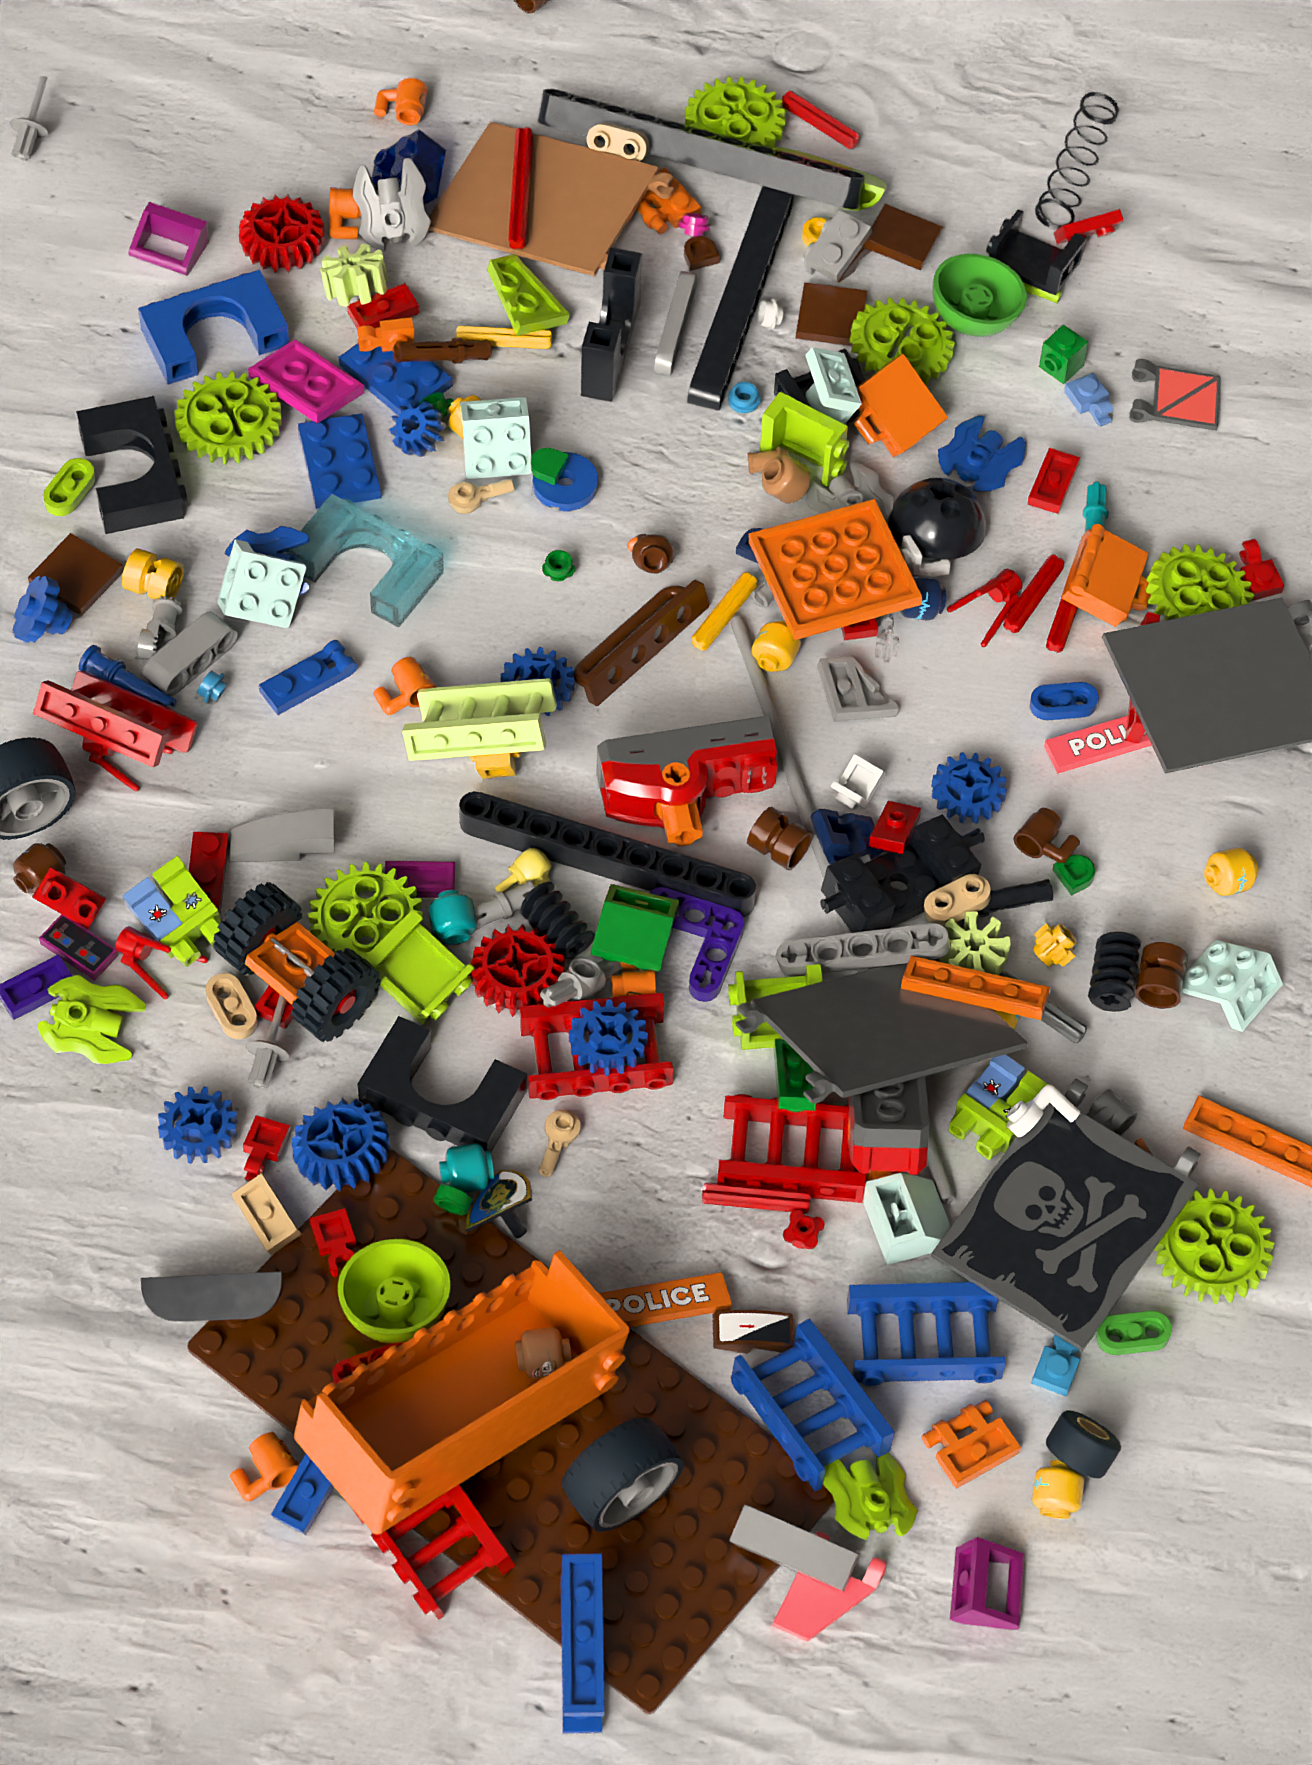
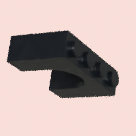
(608, 340)
(135, 427)
(475, 1120)

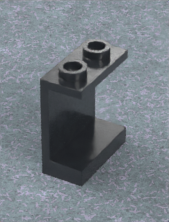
(1033, 259)

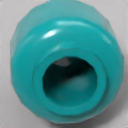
(452, 917)
(467, 1167)

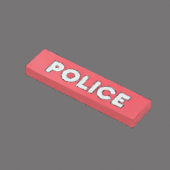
(1091, 745)

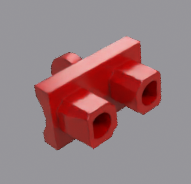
(69, 897)

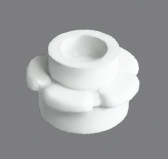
(769, 314)

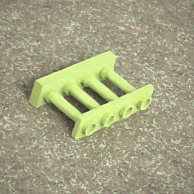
(469, 734)

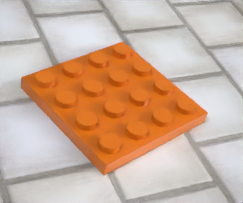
(834, 569)

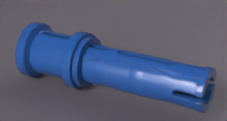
(115, 672)

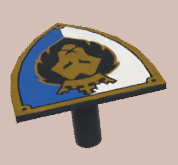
(501, 1198)

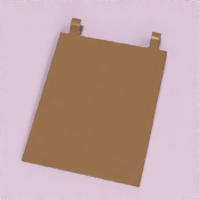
(575, 199)

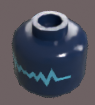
(932, 599)

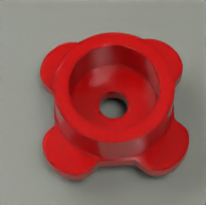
(800, 1239)

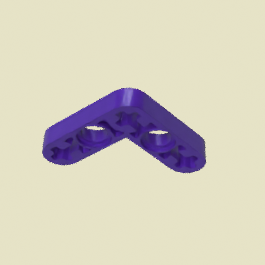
(714, 938)

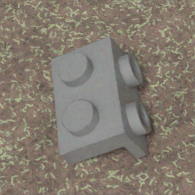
(837, 245)

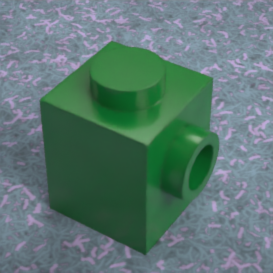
(1063, 354)

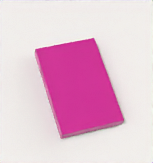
(306, 381)

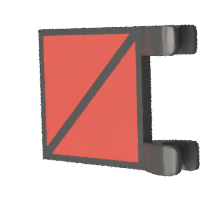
(1179, 396)

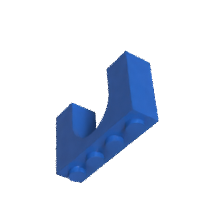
(239, 298)

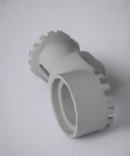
(160, 628)

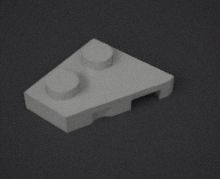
(852, 691)

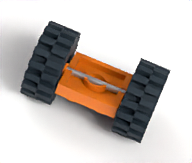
(321, 985)

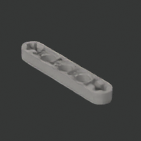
(879, 956)

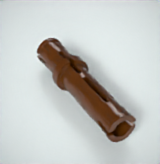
(455, 350)

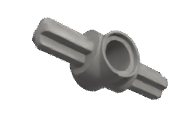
(580, 981)

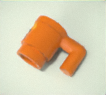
(409, 99)
(342, 207)
(409, 678)
(633, 982)
(273, 1463)

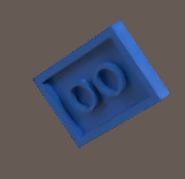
(393, 381)
(339, 459)

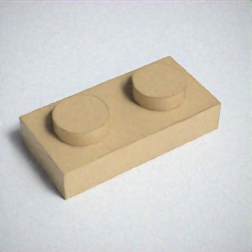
(266, 1214)

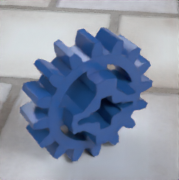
(542, 667)
(968, 788)
(608, 1037)
(198, 1121)

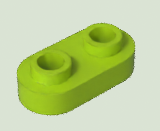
(67, 489)

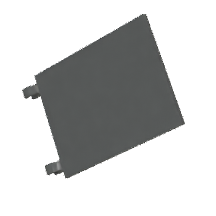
(1219, 682)
(873, 1034)

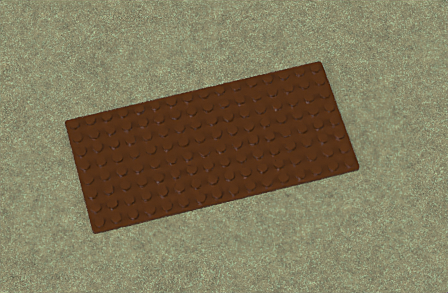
(666, 1574)

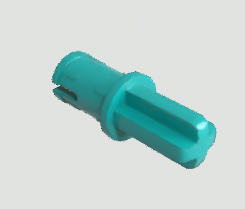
(1095, 509)

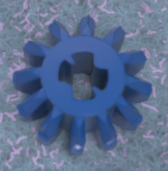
(406, 433)

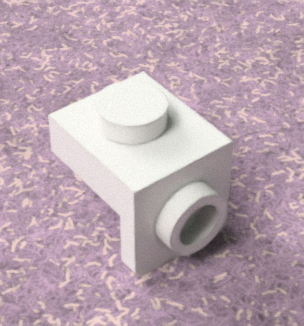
(919, 565)
(858, 783)

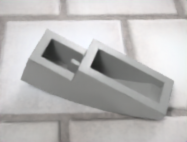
(284, 836)
(794, 1548)

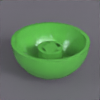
(978, 294)

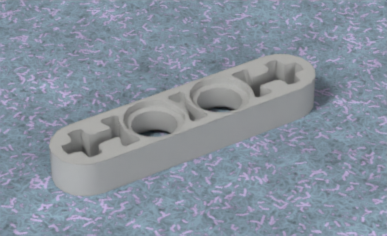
(675, 323)

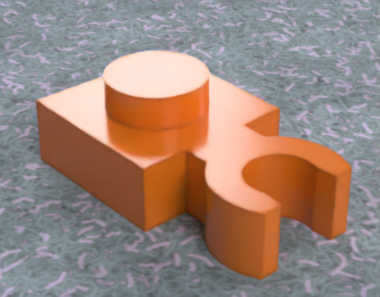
(386, 334)

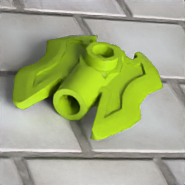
(87, 1017)
(870, 1499)

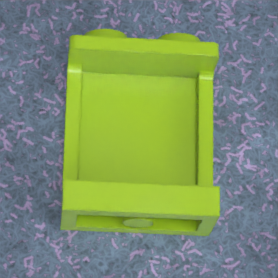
(806, 434)
(418, 969)
(747, 990)

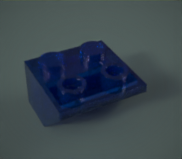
(424, 153)

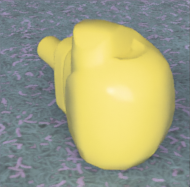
(531, 866)

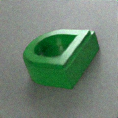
(548, 464)
(1075, 873)

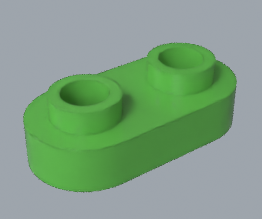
(1131, 1331)

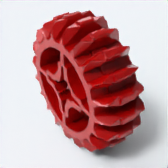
(281, 233)
(500, 982)

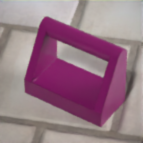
(172, 226)
(970, 1585)

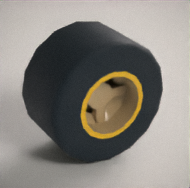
(1083, 1444)

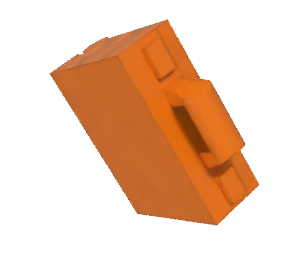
(896, 407)
(1107, 576)

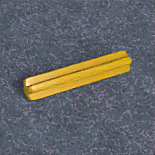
(506, 336)
(724, 611)

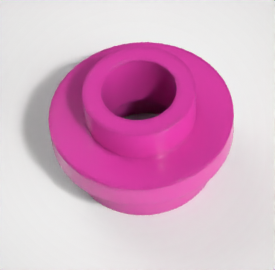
(694, 224)

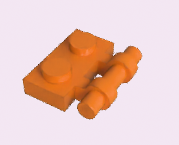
(667, 209)
(976, 1452)

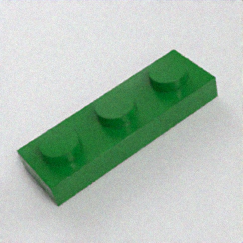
(791, 1078)

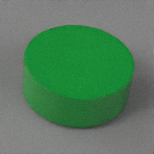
(452, 1200)

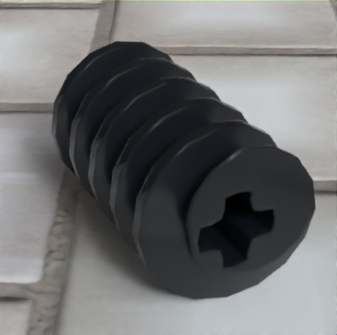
(553, 918)
(1114, 971)

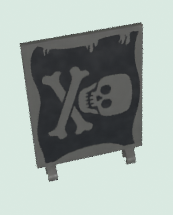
(1067, 1221)

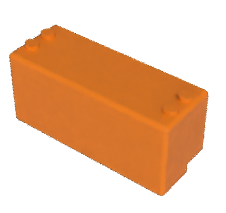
(461, 1396)

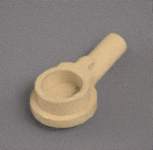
(467, 497)
(561, 1129)

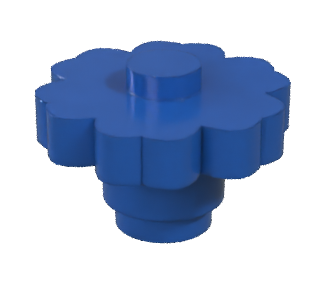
(41, 611)

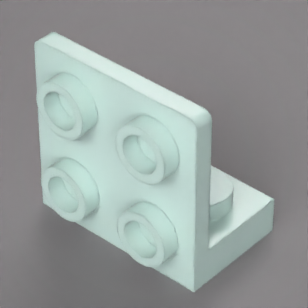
(833, 385)
(496, 437)
(260, 586)
(1236, 978)

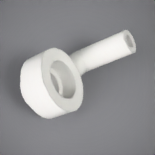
(1026, 1115)

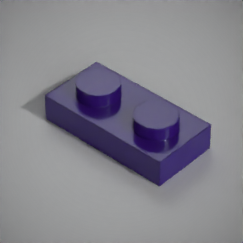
(31, 987)

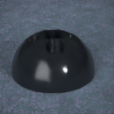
(940, 519)

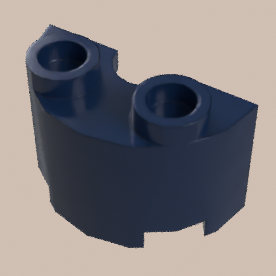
(843, 834)

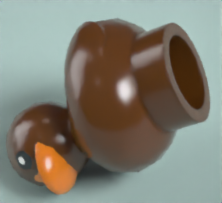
(651, 552)

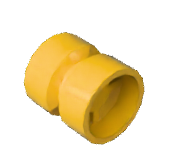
(148, 574)

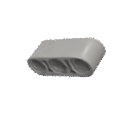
(190, 653)

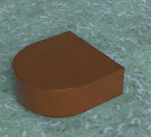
(700, 253)

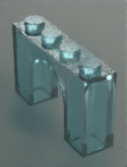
(343, 527)

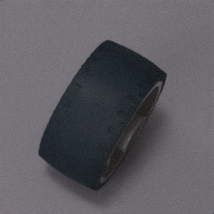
(33, 787)
(622, 1474)

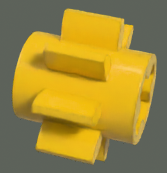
(1054, 945)

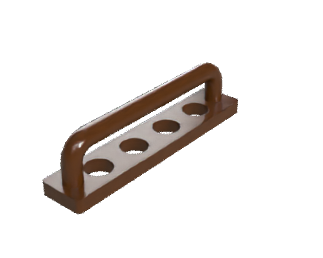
(596, 681)

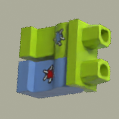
(184, 922)
(989, 1100)

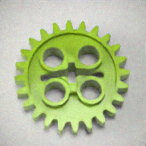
(737, 111)
(885, 326)
(211, 430)
(1195, 583)
(343, 898)
(1214, 1248)

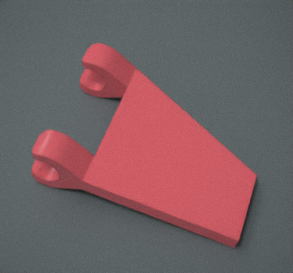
(815, 1605)

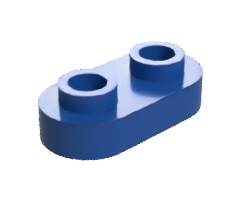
(1062, 701)

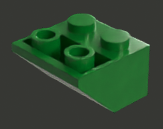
(635, 928)

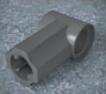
(1112, 1112)

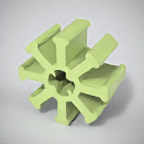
(354, 274)
(977, 948)

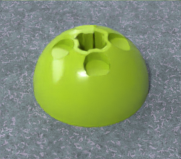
(394, 1289)

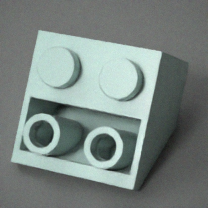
(905, 1216)

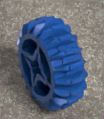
(318, 1147)

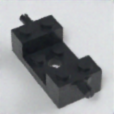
(930, 861)

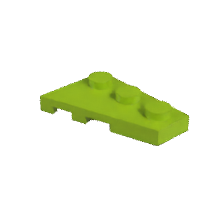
(525, 297)

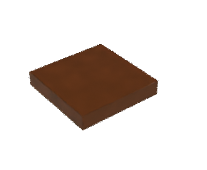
(903, 236)
(828, 313)
(80, 572)

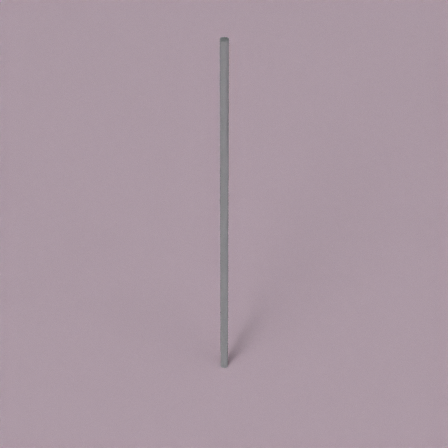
(805, 809)

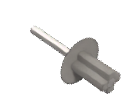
(28, 128)
(267, 1052)

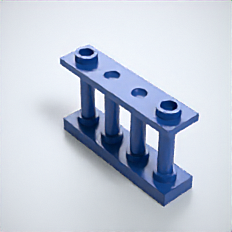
(933, 1298)
(830, 1375)
(582, 1643)

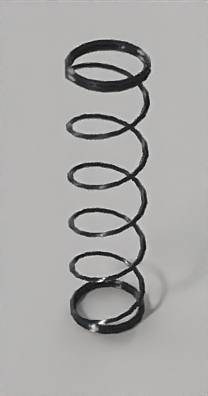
(1046, 222)

